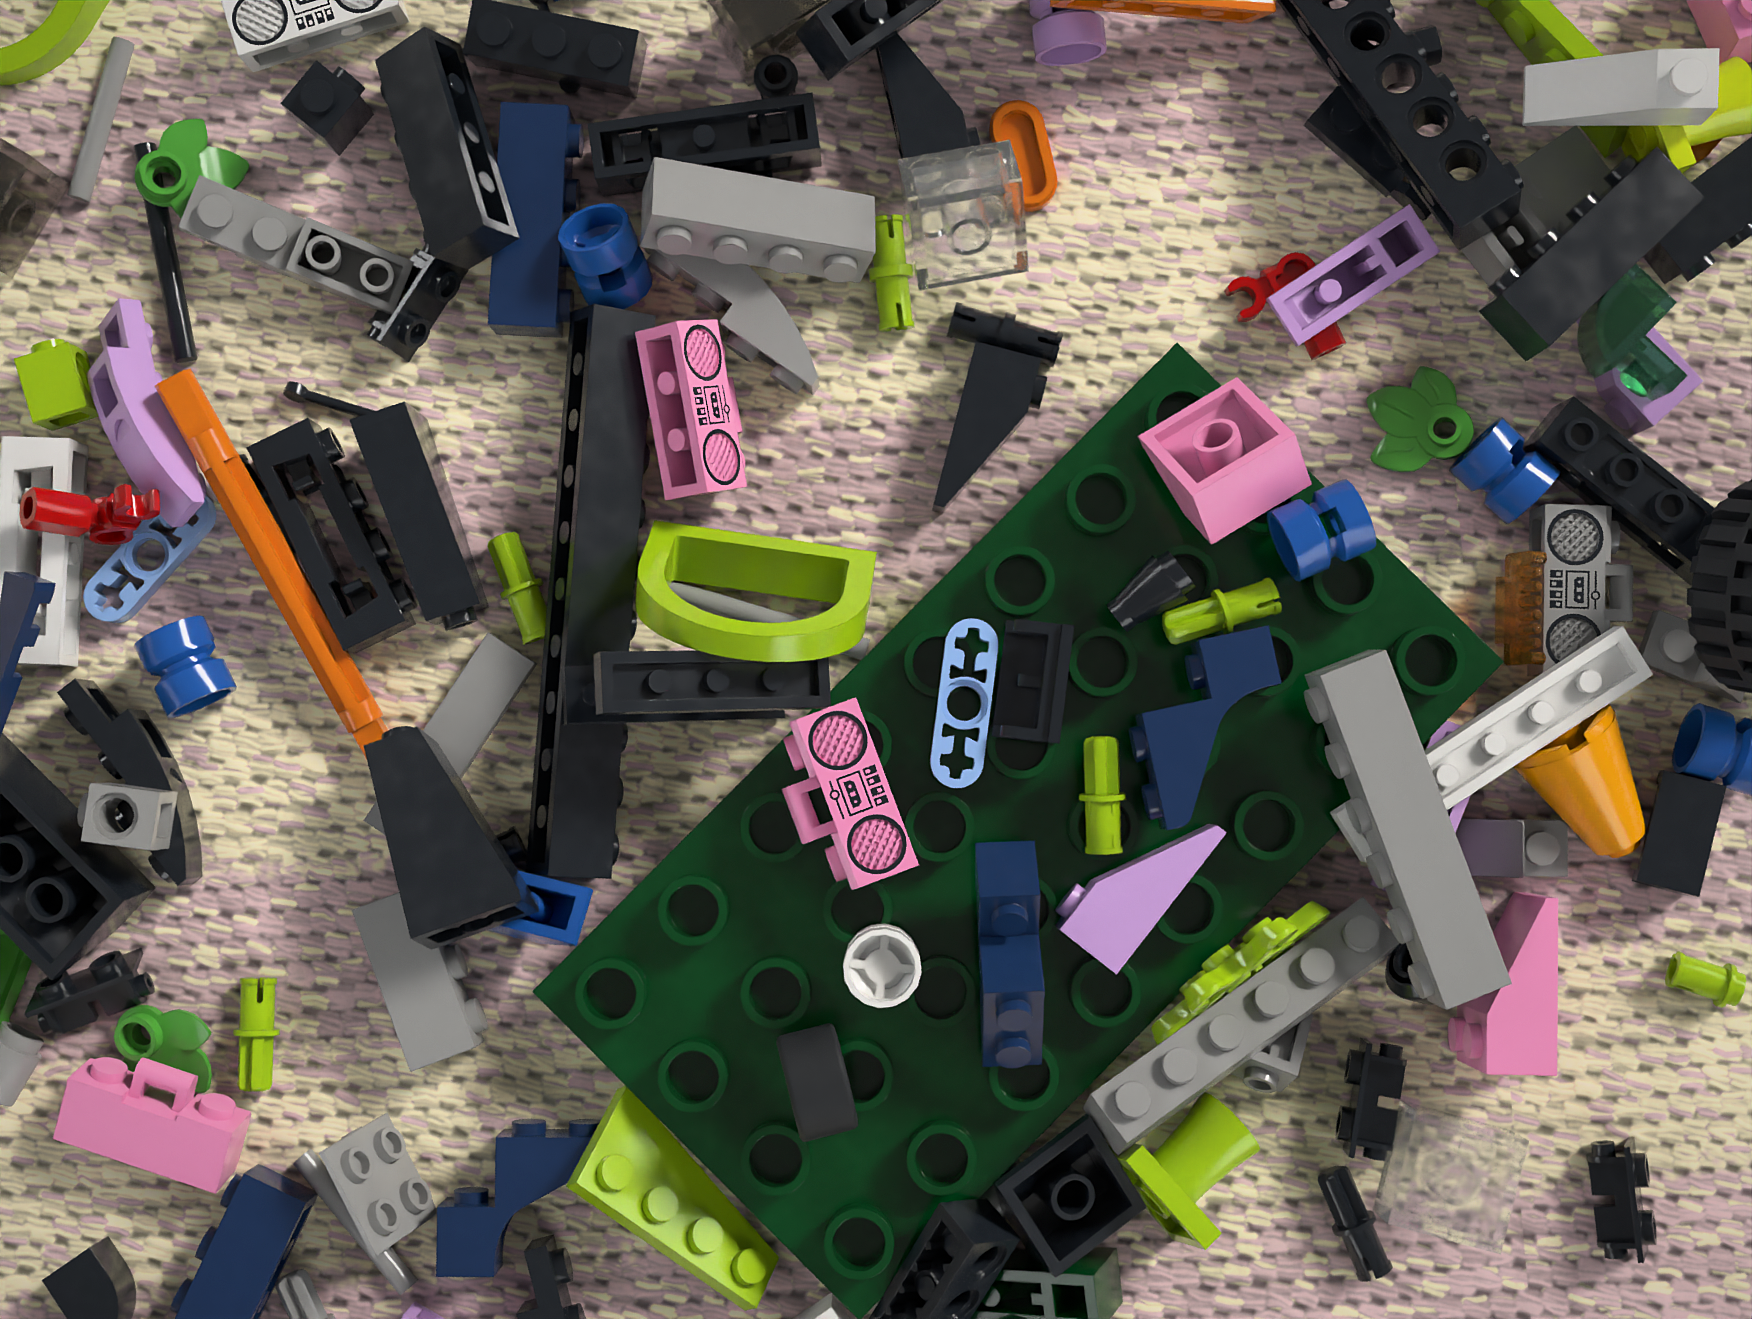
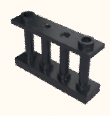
(689, 688)

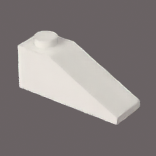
(1624, 89)

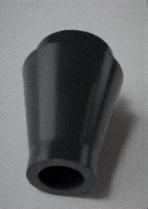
(1151, 591)

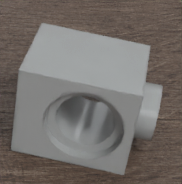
(151, 822)

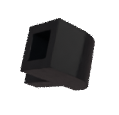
(94, 1284)

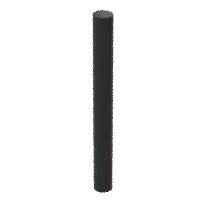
(169, 270)

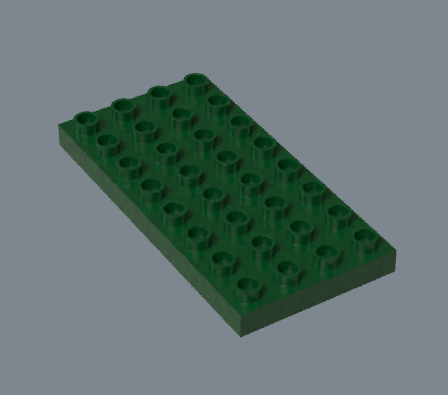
(752, 931)

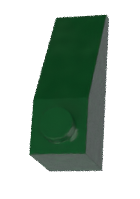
(1029, 1291)

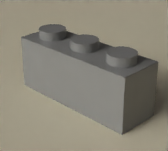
(420, 986)

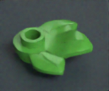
(186, 156)
(1410, 421)
(173, 1041)

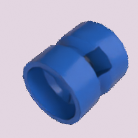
(605, 256)
(1504, 471)
(1302, 537)
(183, 661)
(1714, 747)

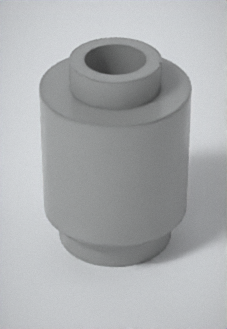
(17, 1060)

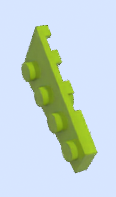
(1549, 37)
(665, 1198)

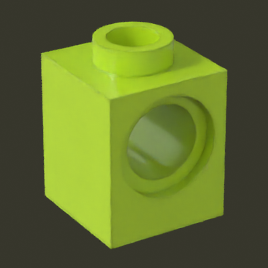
(56, 384)

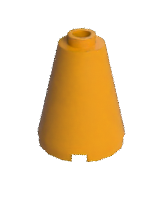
(1590, 784)

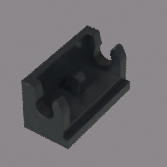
(1032, 681)
(1680, 834)

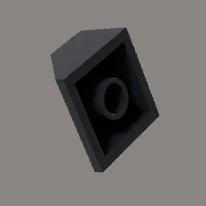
(1068, 1196)

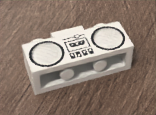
(289, 29)

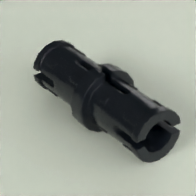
(1004, 332)

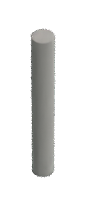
(101, 119)
(320, 1180)

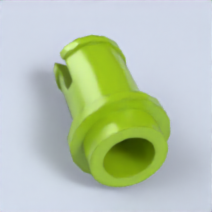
(1706, 979)

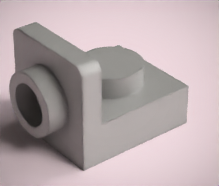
(1278, 1062)

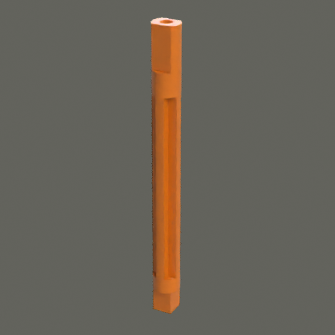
(272, 556)

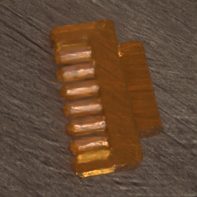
(1514, 611)

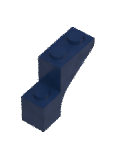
(1181, 737)
(1009, 954)
(527, 1167)

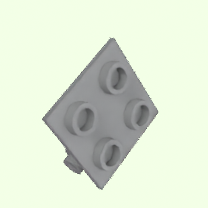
(379, 1184)

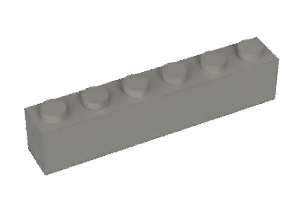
(1406, 829)
(1239, 1026)

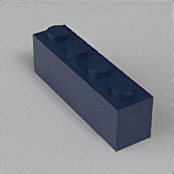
(536, 171)
(247, 1248)

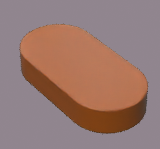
(1029, 139)

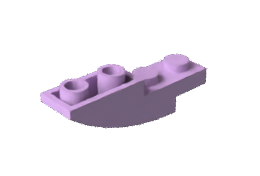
(137, 418)

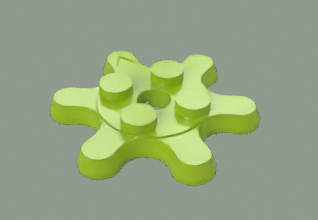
(1233, 967)

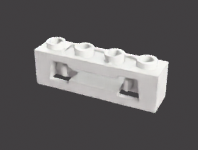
(57, 466)

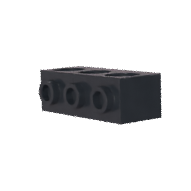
(950, 1263)

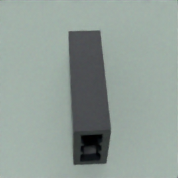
(421, 513)
(441, 847)

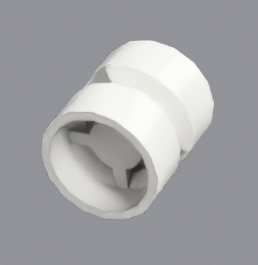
(882, 965)

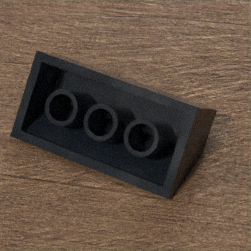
(54, 888)

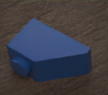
(559, 916)

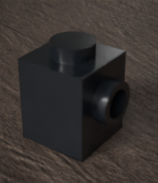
(329, 106)

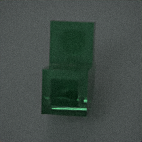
(1615, 336)

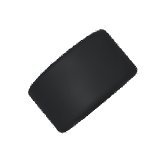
(817, 1082)

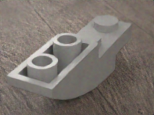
(296, 246)
(754, 319)

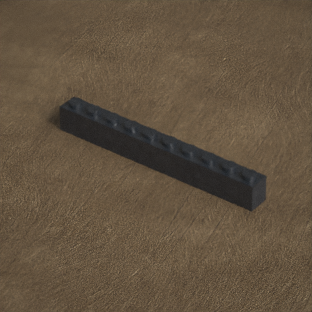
(590, 589)

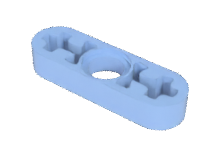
(133, 595)
(955, 658)

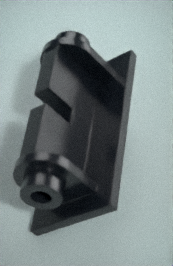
(429, 290)
(67, 1000)
(1371, 1077)
(1624, 1223)

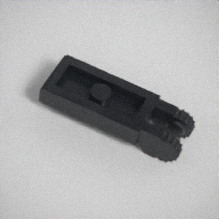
(1350, 138)

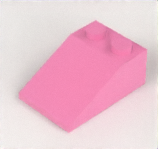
(1518, 1024)

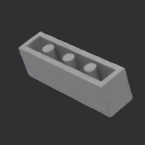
(757, 221)

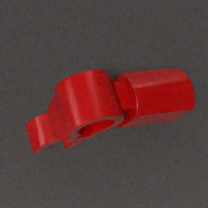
(1270, 282)
(107, 519)

